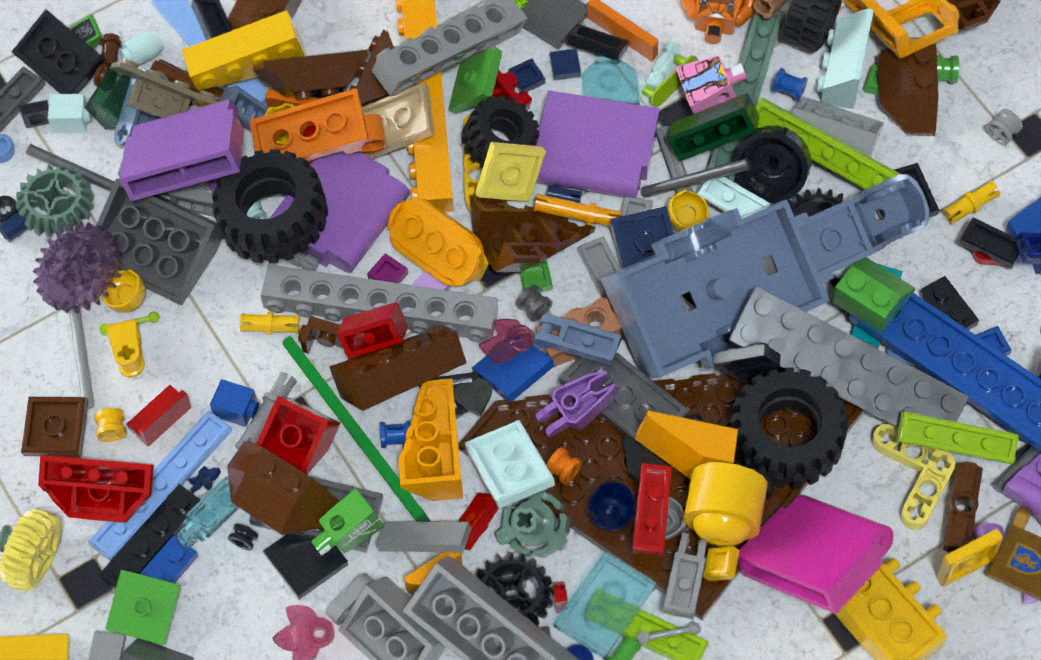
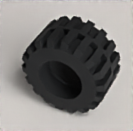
(810, 22)
(499, 115)

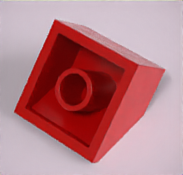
(297, 433)

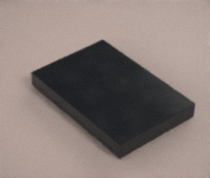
(58, 54)

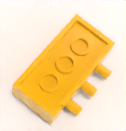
(891, 620)

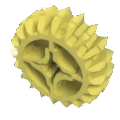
(30, 549)

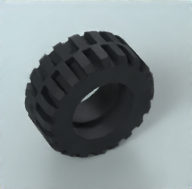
(276, 236)
(797, 393)

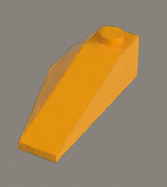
(431, 451)

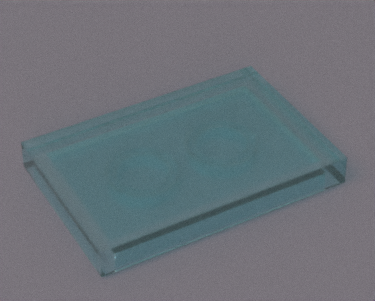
(604, 605)

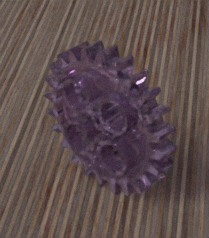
(78, 267)

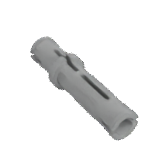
(256, 425)

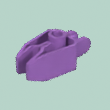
(578, 402)

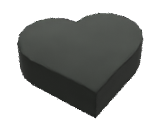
(473, 396)

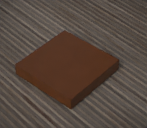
(54, 426)

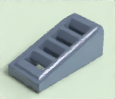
(242, 98)

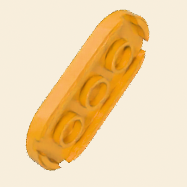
(436, 242)

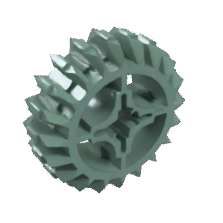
(47, 193)

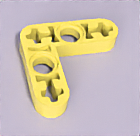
(929, 474)

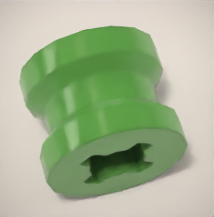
(948, 68)

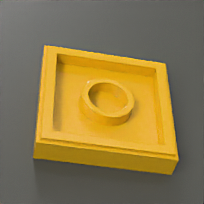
(969, 558)

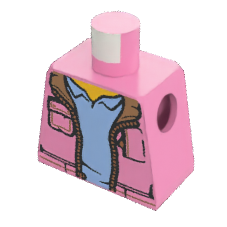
(709, 82)

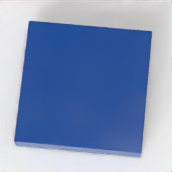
(515, 375)

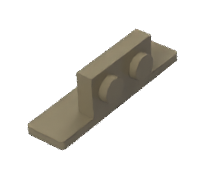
(158, 96)

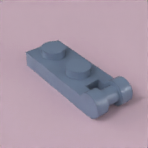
(577, 339)

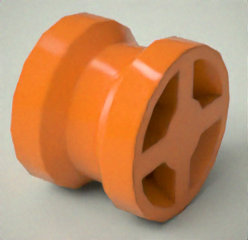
(564, 465)

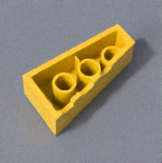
(233, 54)

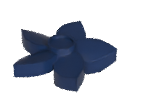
(204, 478)

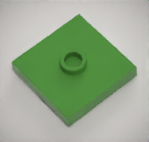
(475, 80)
(143, 607)

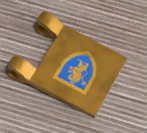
(1019, 558)

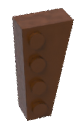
(398, 368)

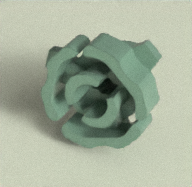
(543, 520)

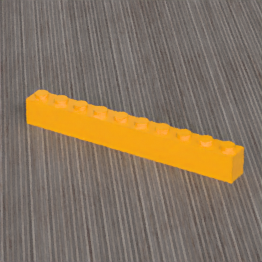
(431, 154)

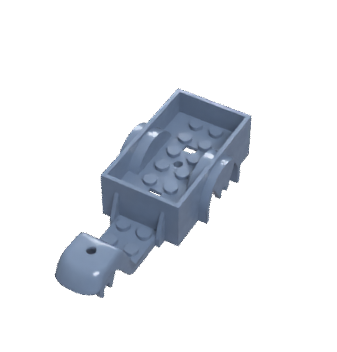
(723, 264)

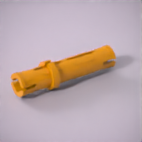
(575, 210)

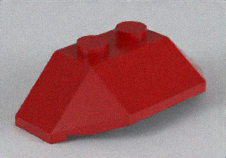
(96, 486)

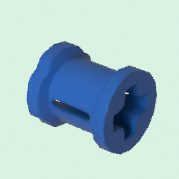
(789, 84)
(393, 433)

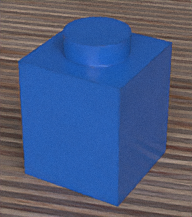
(234, 403)

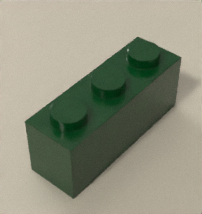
(713, 127)

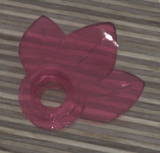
(510, 340)
(300, 633)

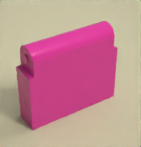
(816, 552)

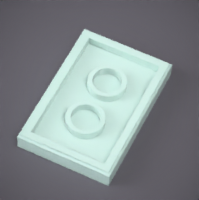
(509, 464)

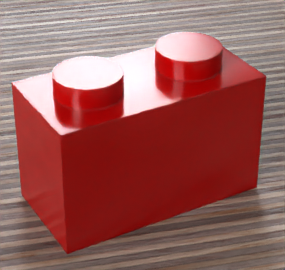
(372, 330)

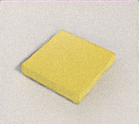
(510, 171)

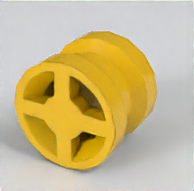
(110, 424)

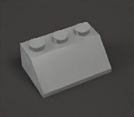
(842, 124)
(383, 629)

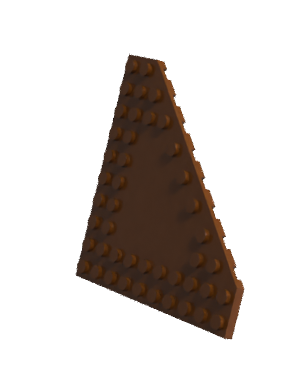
(604, 461)

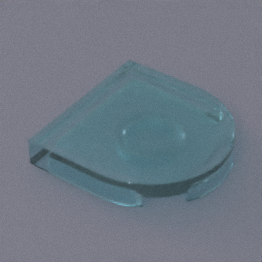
(611, 81)

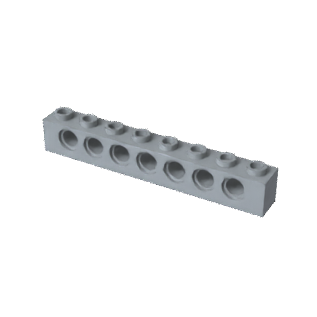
(368, 292)

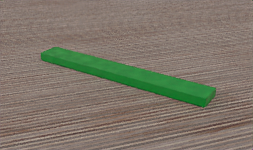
(354, 430)

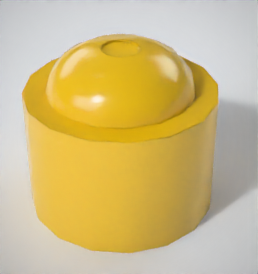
(725, 503)

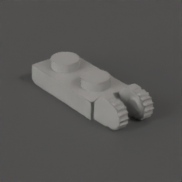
(685, 580)

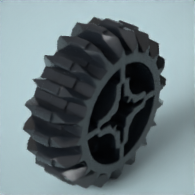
(523, 571)

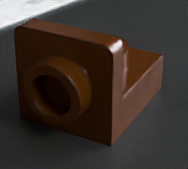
(320, 330)

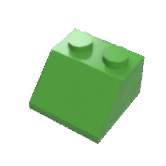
(872, 294)

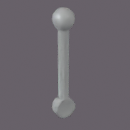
(643, 637)

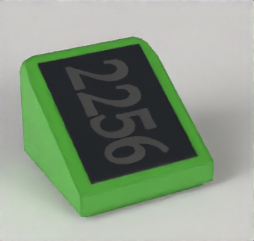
(88, 30)

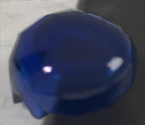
(612, 506)

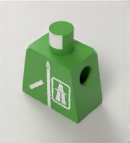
(347, 524)

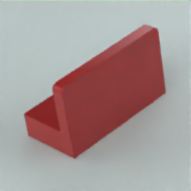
(159, 415)

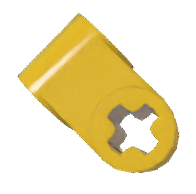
(126, 347)

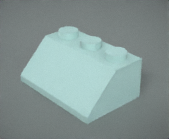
(845, 60)

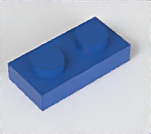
(170, 562)

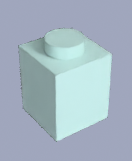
(68, 113)

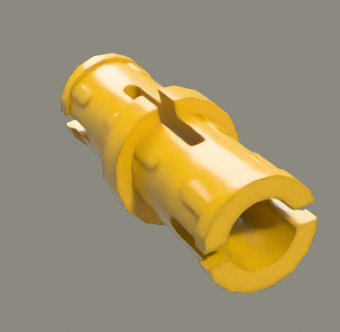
(971, 202)
(270, 323)

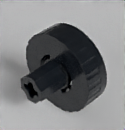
(787, 148)

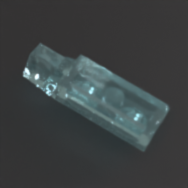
(207, 515)

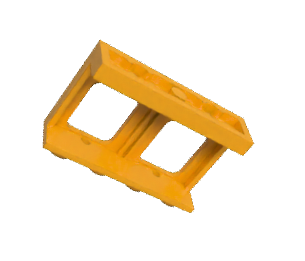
(888, 23)

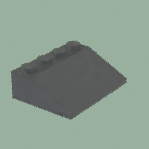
(160, 241)

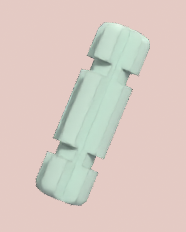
(663, 64)

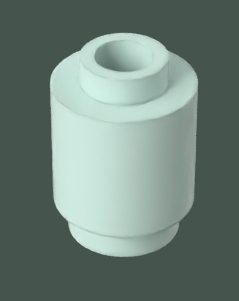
(141, 47)

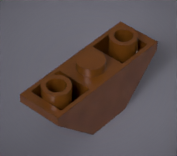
(368, 85)

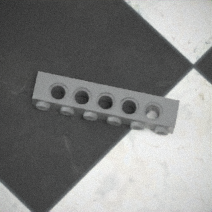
(447, 44)

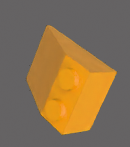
(686, 441)

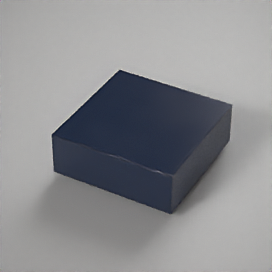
(565, 64)
(528, 75)

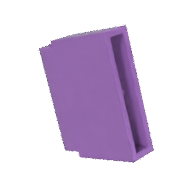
(596, 143)
(182, 150)
(359, 206)

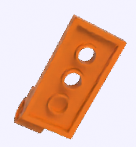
(338, 128)

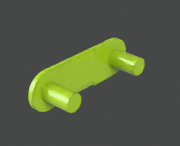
(669, 86)

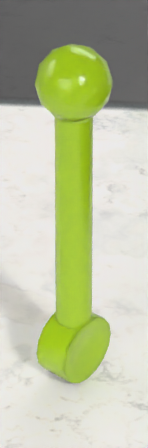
(152, 317)

